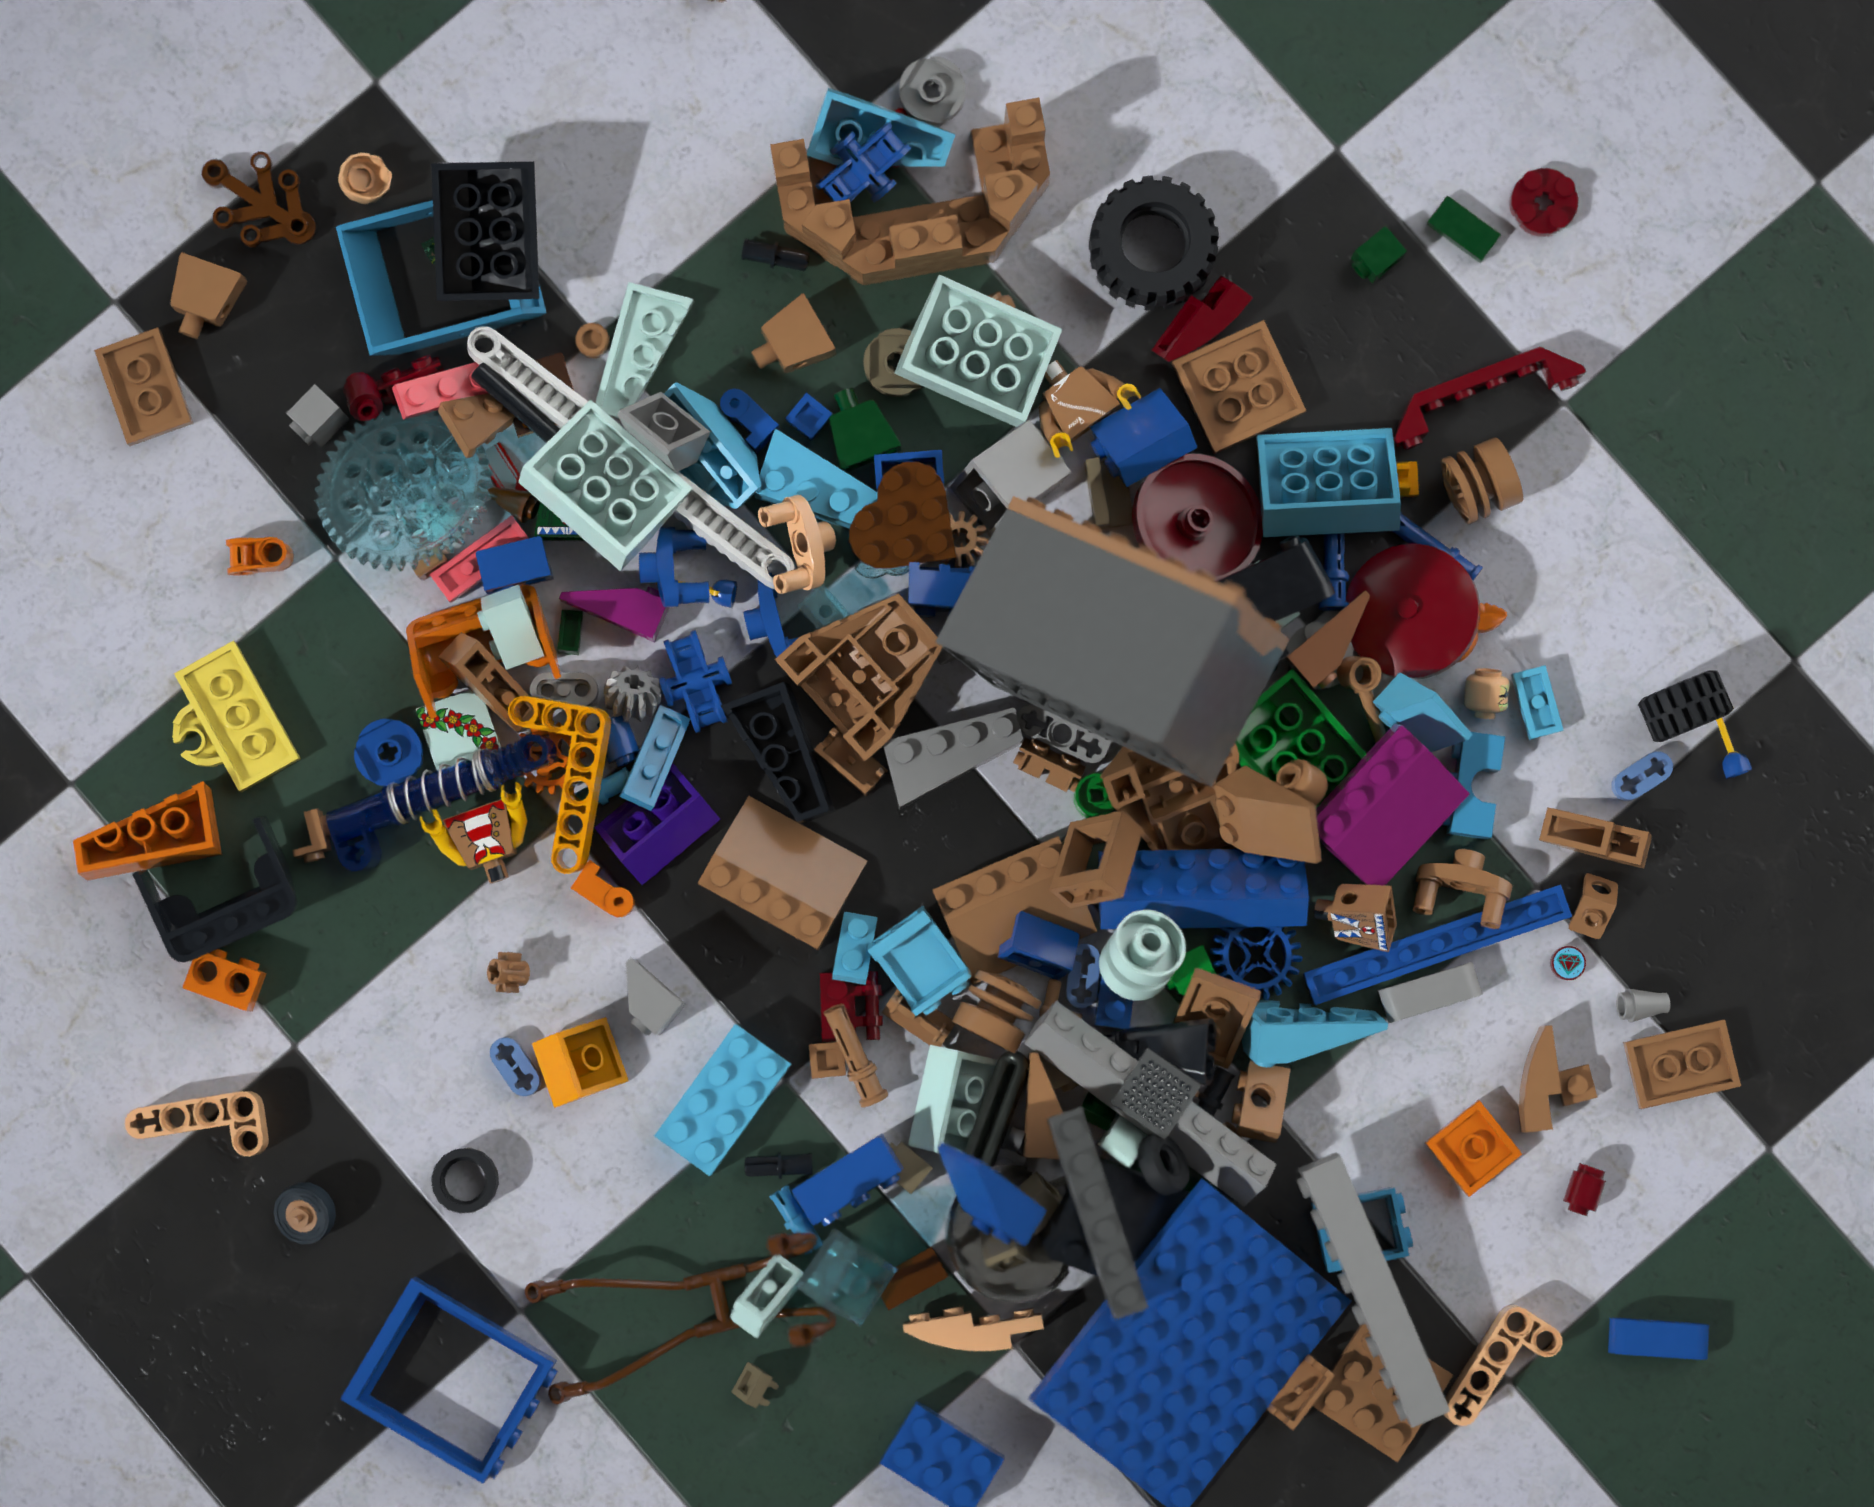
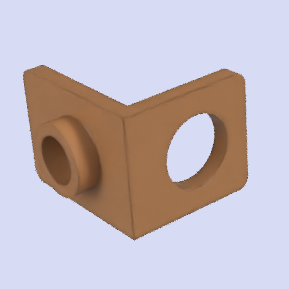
(1594, 908)

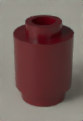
(362, 396)
(1584, 1189)

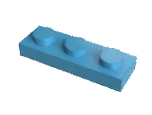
(655, 757)

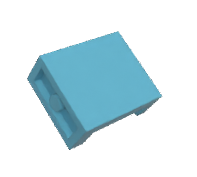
(920, 961)

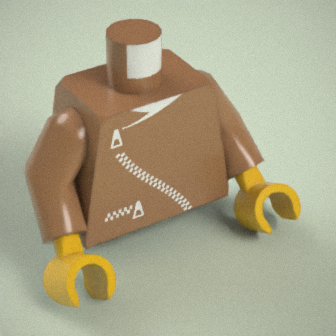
(1078, 402)

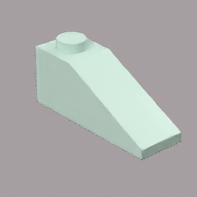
(1122, 1140)

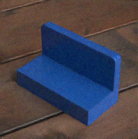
(513, 565)
(1040, 946)

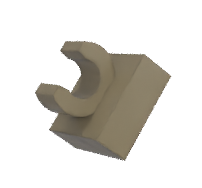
(753, 1385)

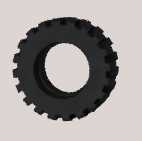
(1163, 200)

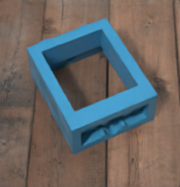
(1401, 1235)

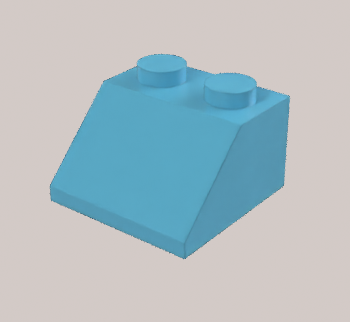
(1420, 713)

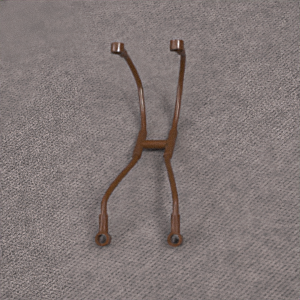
(778, 1245)

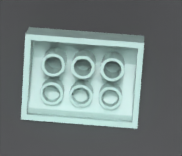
(978, 351)
(604, 484)

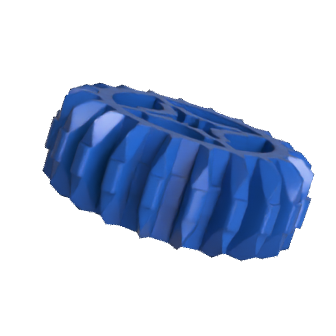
(1279, 975)

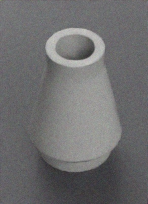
(1641, 1004)

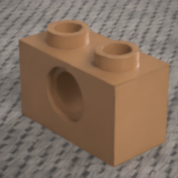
(1256, 1121)

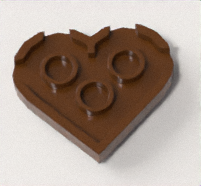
(906, 521)

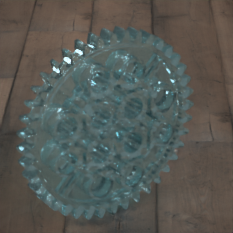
(365, 452)

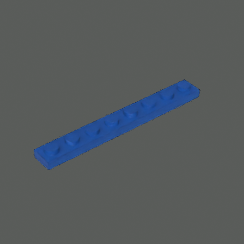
(1435, 946)

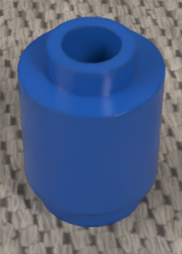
(622, 742)

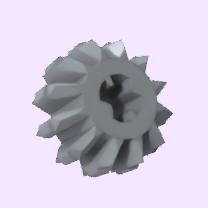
(632, 693)

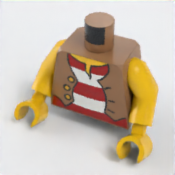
(482, 834)

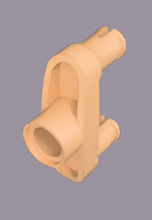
(807, 539)

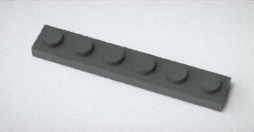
(1097, 1213)

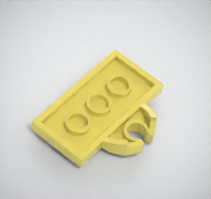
(232, 719)

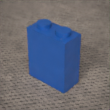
(1142, 438)

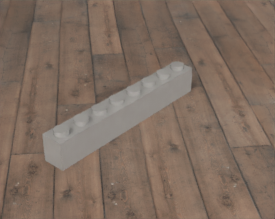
(1104, 1068)
(1373, 1289)

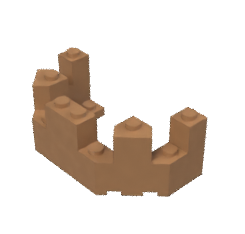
(927, 236)

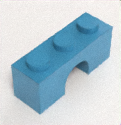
(1477, 754)

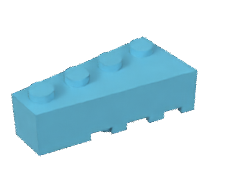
(795, 470)

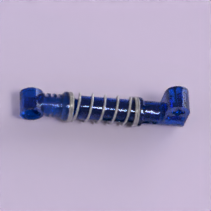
(400, 802)

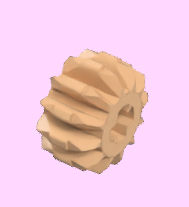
(971, 538)

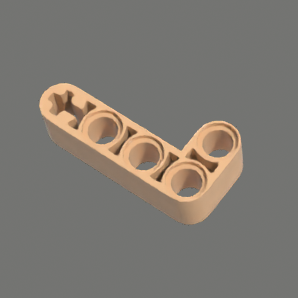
(196, 1120)
(1495, 1369)

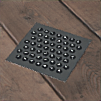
(1156, 1094)

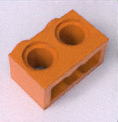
(222, 986)

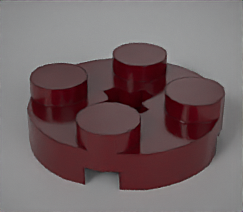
(1528, 213)

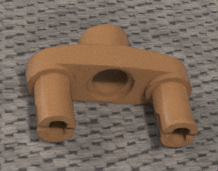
(1466, 875)

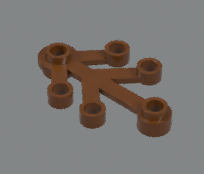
(263, 204)

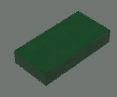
(1463, 229)

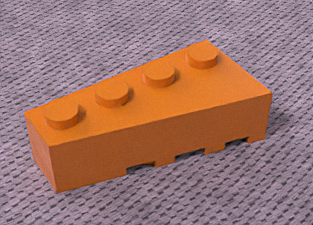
(162, 835)

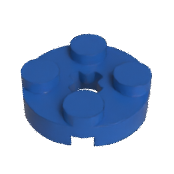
(395, 734)

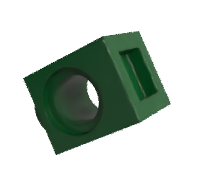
(1378, 255)

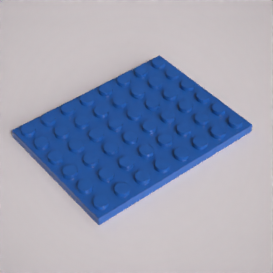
(1196, 1369)

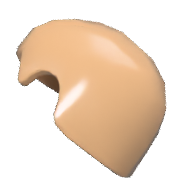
(364, 178)

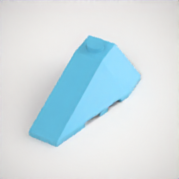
(845, 113)

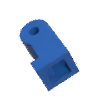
(749, 415)

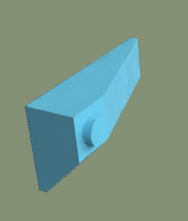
(1292, 1034)

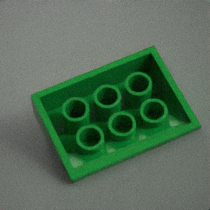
(1295, 725)

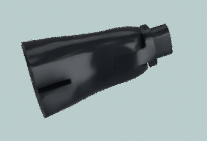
(1179, 1043)

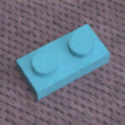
(1537, 702)
(852, 954)

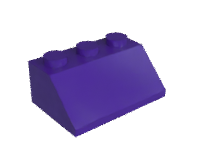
(653, 838)

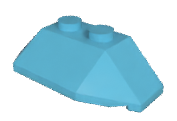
(727, 463)

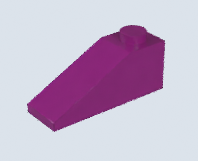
(627, 608)

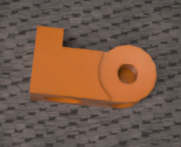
(611, 899)

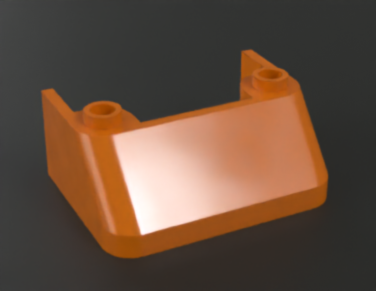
(435, 632)

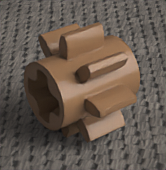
(508, 972)

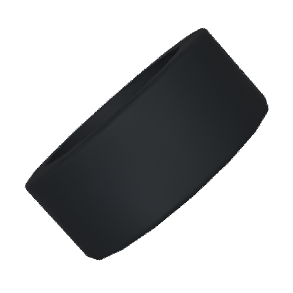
(440, 1171)

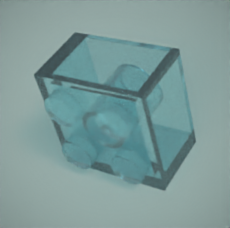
(846, 1277)

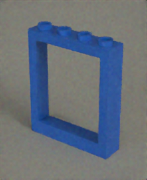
(384, 1348)

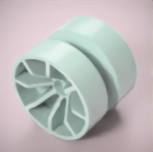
(1142, 955)

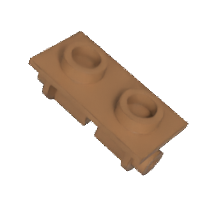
(1061, 767)
(929, 1028)

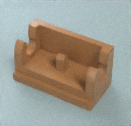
(848, 763)
(1300, 1392)

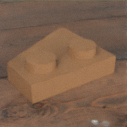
(475, 420)

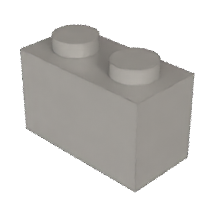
(316, 417)

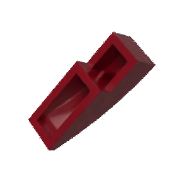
(1202, 320)

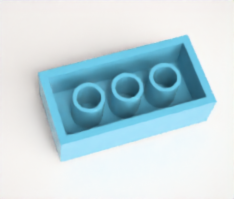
(723, 1100)

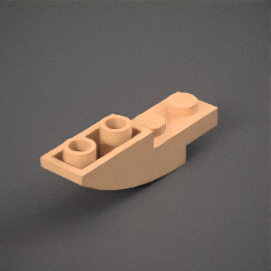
(957, 1329)

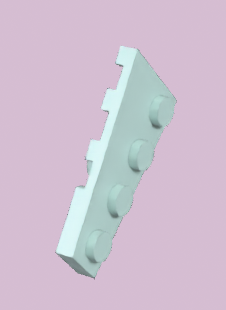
(640, 341)

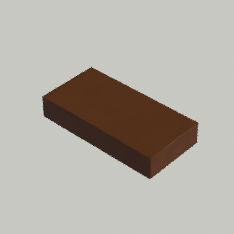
(913, 1277)

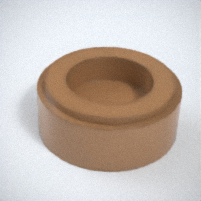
(592, 340)

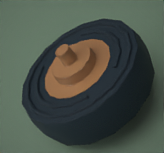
(304, 1213)

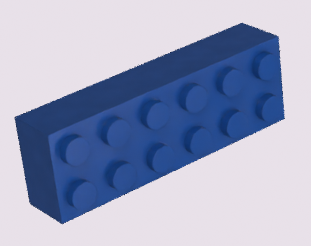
(1212, 889)

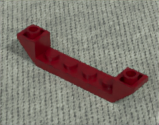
(1555, 368)

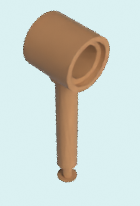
(1364, 687)

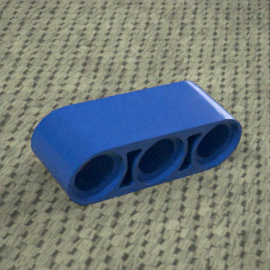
(1658, 1338)

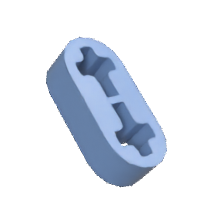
(1638, 769)
(1091, 977)
(508, 1071)

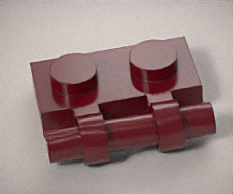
(841, 992)

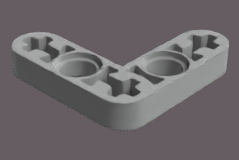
(1081, 753)

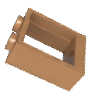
(1082, 887)

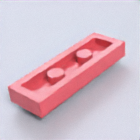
(427, 392)
(462, 570)

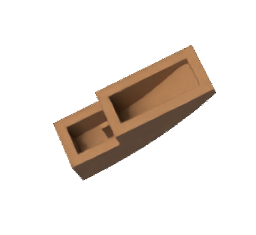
(1596, 837)
(1538, 1081)

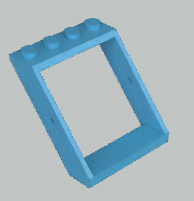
(375, 295)

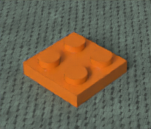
(1473, 1148)

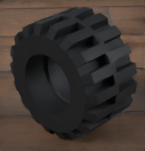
(1685, 706)

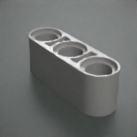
(1430, 992)

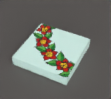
(459, 729)

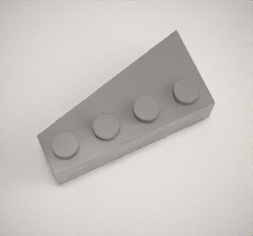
(940, 755)

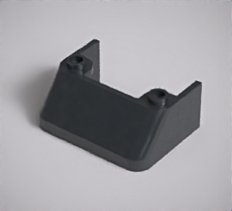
(1284, 581)
(194, 934)

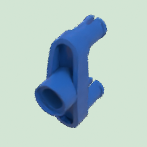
(659, 568)
(766, 621)

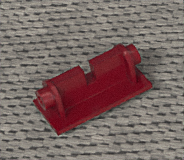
(421, 367)

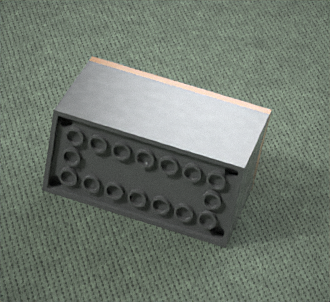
(1114, 638)

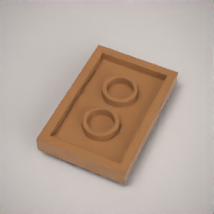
(143, 386)
(1226, 1003)
(1682, 1064)

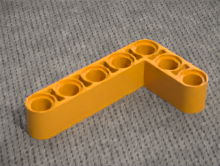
(575, 771)

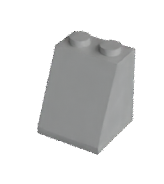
(1014, 466)

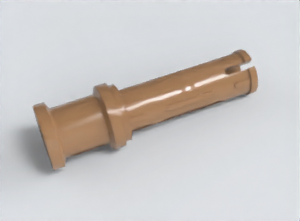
(860, 1069)

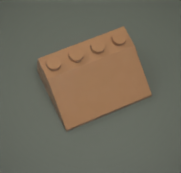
(782, 872)
(985, 903)

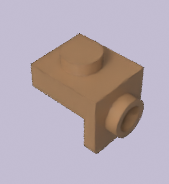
(319, 837)

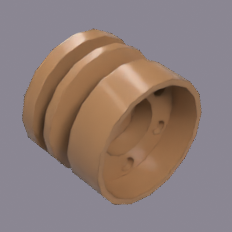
(1488, 478)
(997, 1010)

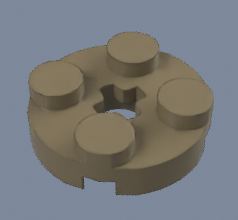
(876, 367)

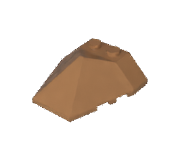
(865, 669)
(1166, 803)

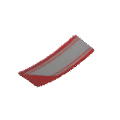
(503, 470)

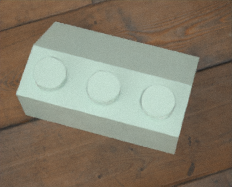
(949, 1098)

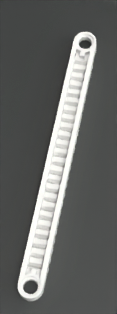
(697, 510)

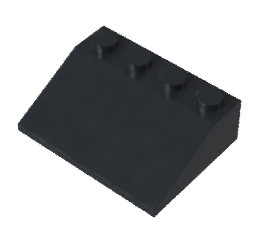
(485, 230)
(1138, 1207)

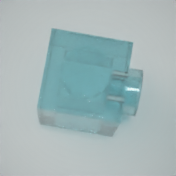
(822, 608)

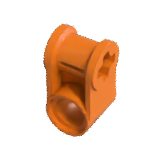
(250, 555)

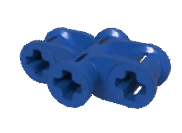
(872, 158)
(700, 691)

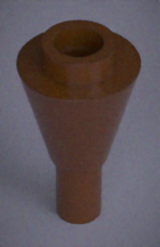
(516, 502)

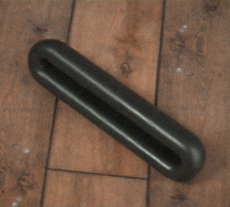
(998, 1107)

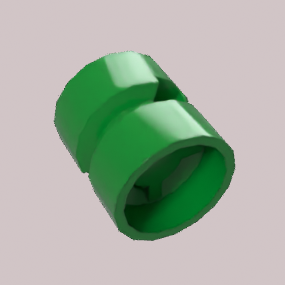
(1091, 797)

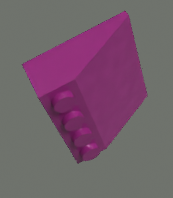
(1387, 807)

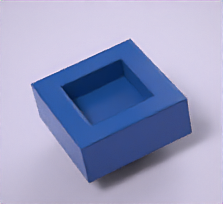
(808, 416)

